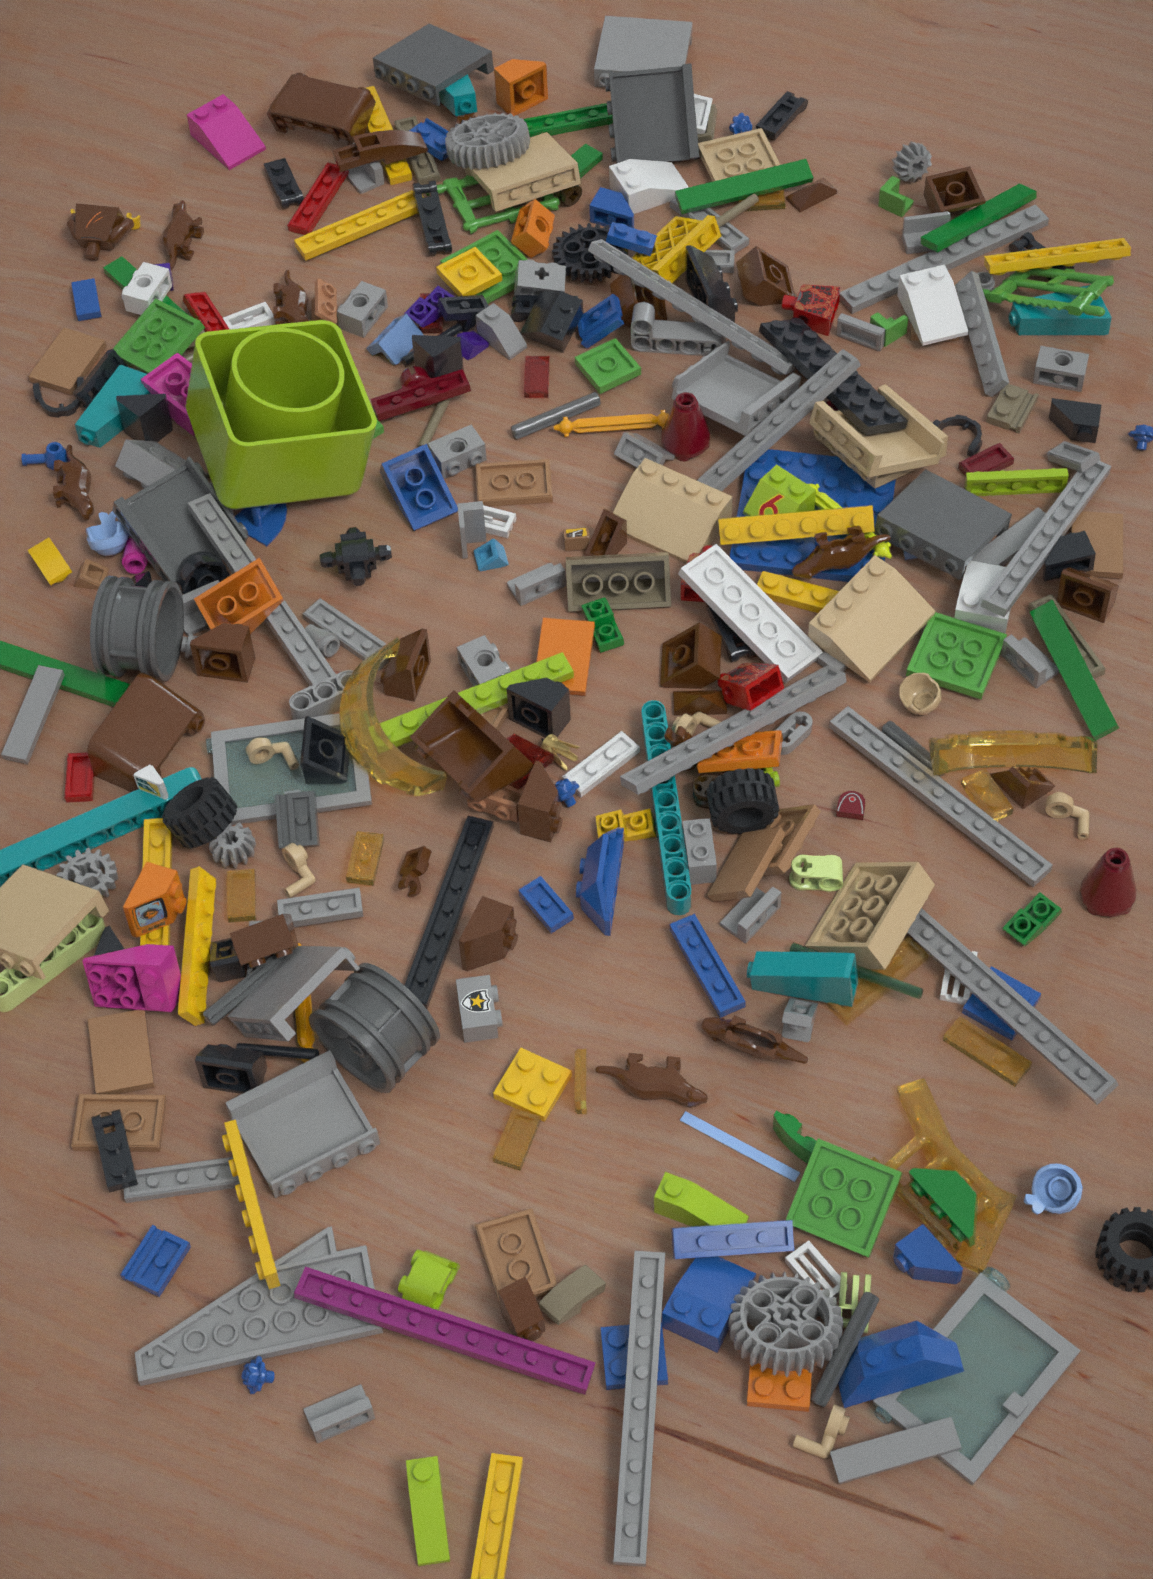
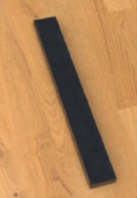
(448, 908)

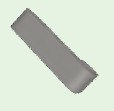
(670, 336)

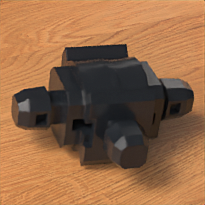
(355, 556)

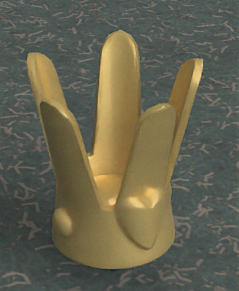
(554, 745)

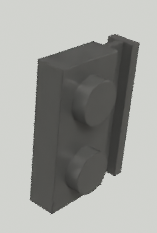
(297, 819)

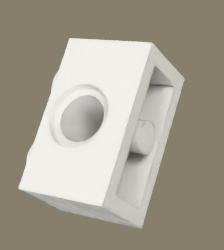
(146, 285)

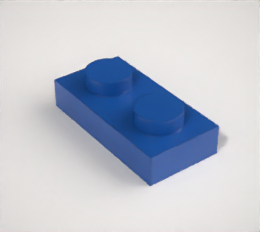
(631, 238)
(546, 904)

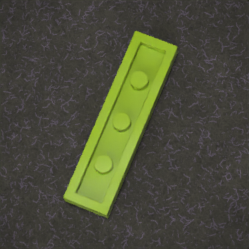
(1017, 482)

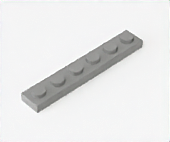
(982, 334)

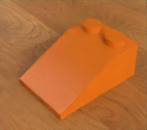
(241, 598)

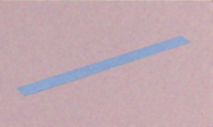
(740, 1146)

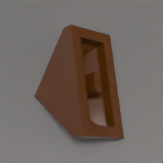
(811, 194)
(608, 535)
(705, 701)

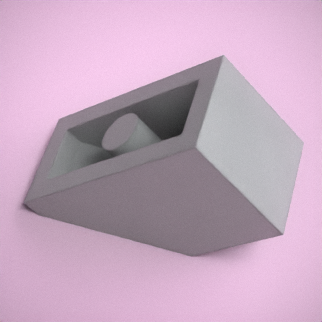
(500, 331)

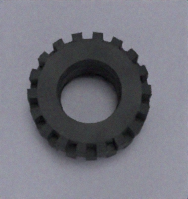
(742, 801)
(199, 812)
(1112, 1258)

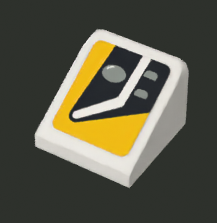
(150, 782)

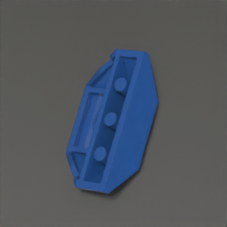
(601, 879)
(897, 1361)

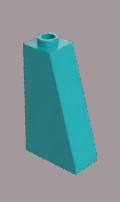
(459, 97)
(1046, 321)
(102, 417)
(806, 975)

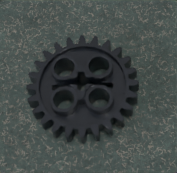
(573, 252)

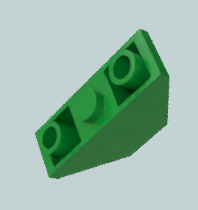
(949, 1199)

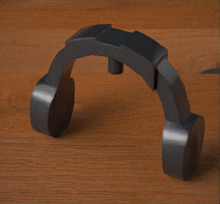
(61, 411)
(961, 420)

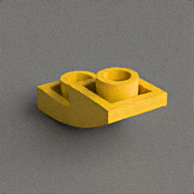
(50, 561)
(636, 825)

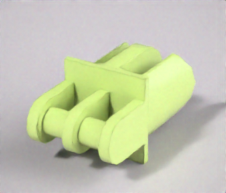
(854, 1294)

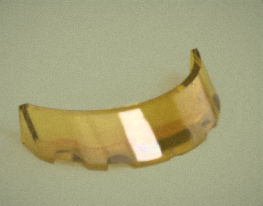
(369, 742)
(1011, 749)

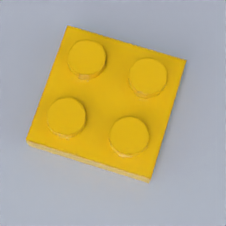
(469, 273)
(532, 1084)

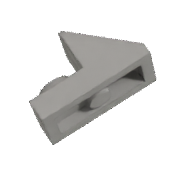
(799, 1019)

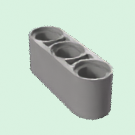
(319, 698)

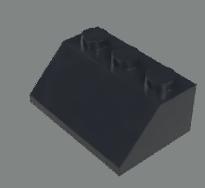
(707, 282)

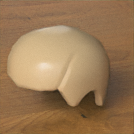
(920, 693)

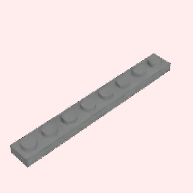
(780, 421)

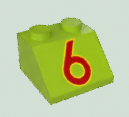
(780, 493)

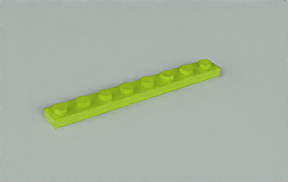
(481, 697)

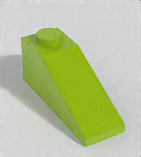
(692, 1204)
(428, 1510)

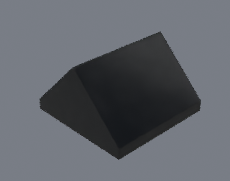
(437, 354)
(145, 416)
(323, 754)

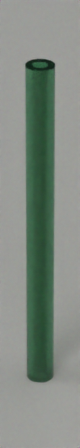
(874, 977)

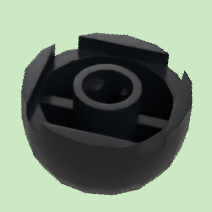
(199, 570)

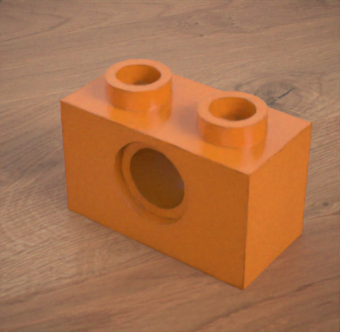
(533, 228)

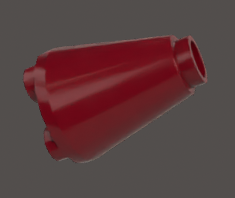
(685, 429)
(1109, 885)

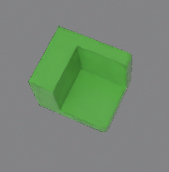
(891, 199)
(893, 328)

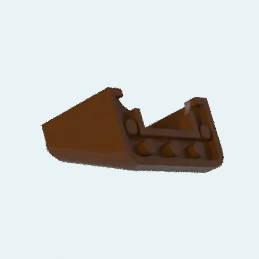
(321, 107)
(141, 731)
(470, 749)

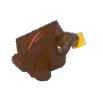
(99, 227)

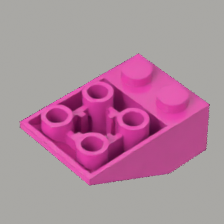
(135, 978)

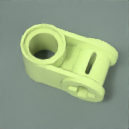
(818, 873)

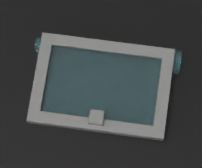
(255, 785)
(1008, 1370)

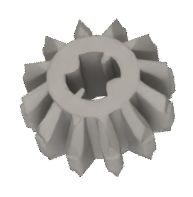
(912, 162)
(233, 846)

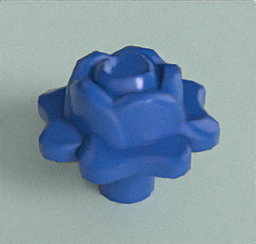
(740, 124)
(1143, 434)
(566, 791)
(256, 1375)

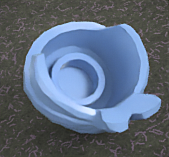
(108, 537)
(1055, 1190)

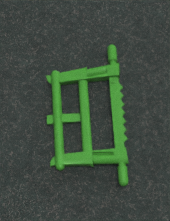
(463, 207)
(1079, 305)

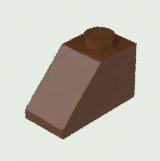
(521, 1310)

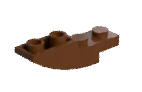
(377, 145)

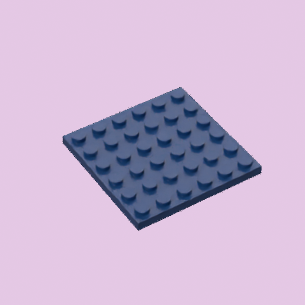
(836, 481)

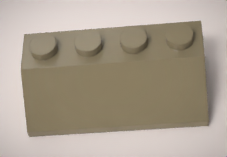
(624, 580)

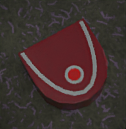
(851, 805)

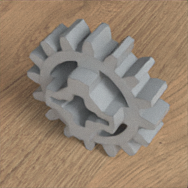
(86, 871)

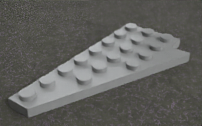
(260, 1320)

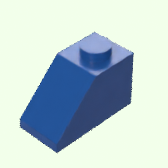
(610, 207)
(926, 1258)

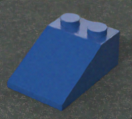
(418, 487)
(703, 1301)

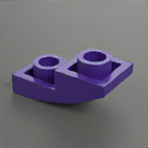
(426, 311)

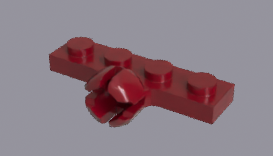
(419, 391)

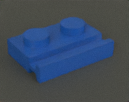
(434, 138)
(600, 321)
(155, 1261)

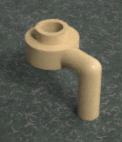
(690, 722)
(262, 750)
(1061, 806)
(296, 859)
(836, 1424)

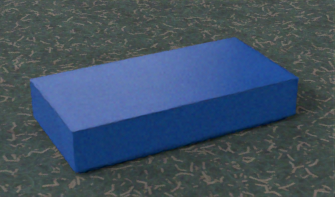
(86, 299)

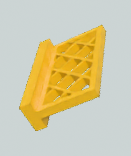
(672, 264)

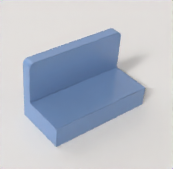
(395, 339)

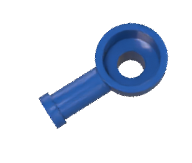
(53, 452)

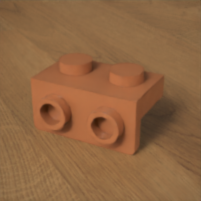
(324, 303)
(502, 804)

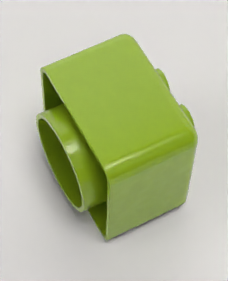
(279, 413)

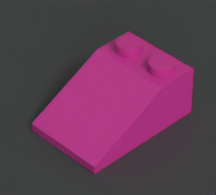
(224, 132)
(173, 380)

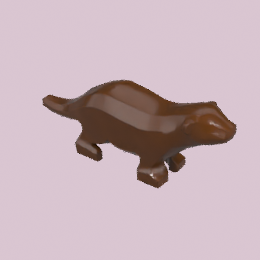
(178, 234)
(293, 300)
(76, 484)
(838, 552)
(751, 1039)
(656, 1081)

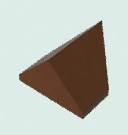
(1023, 785)

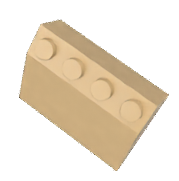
(671, 510)
(870, 619)
(873, 912)

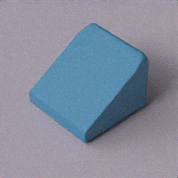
(490, 556)

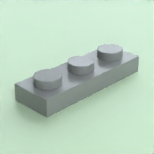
(323, 907)

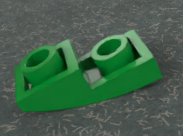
(606, 632)
(1033, 920)
(789, 1132)

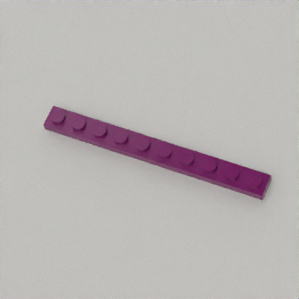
(444, 1330)

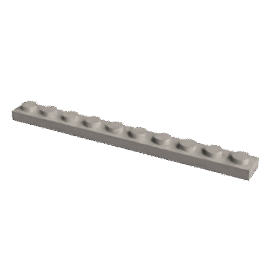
(966, 249)
(686, 303)
(1043, 539)
(282, 620)
(732, 730)
(941, 796)
(1012, 1008)
(639, 1410)

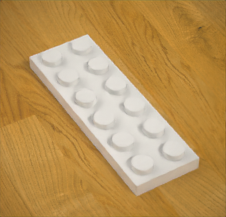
(750, 612)

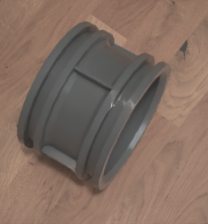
(137, 627)
(375, 1027)

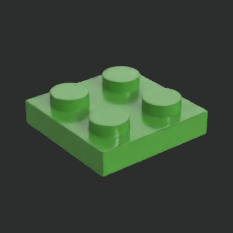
(607, 365)

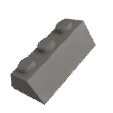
(148, 461)

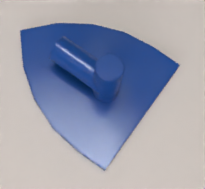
(263, 521)

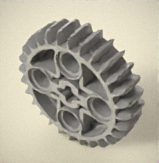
(487, 141)
(785, 1318)

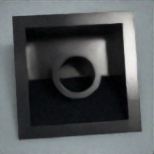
(553, 319)
(539, 706)
(230, 1068)

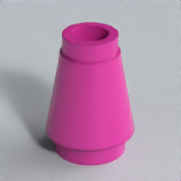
(133, 559)

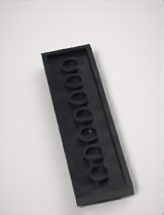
(853, 397)

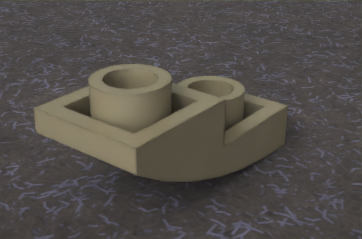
(568, 1296)

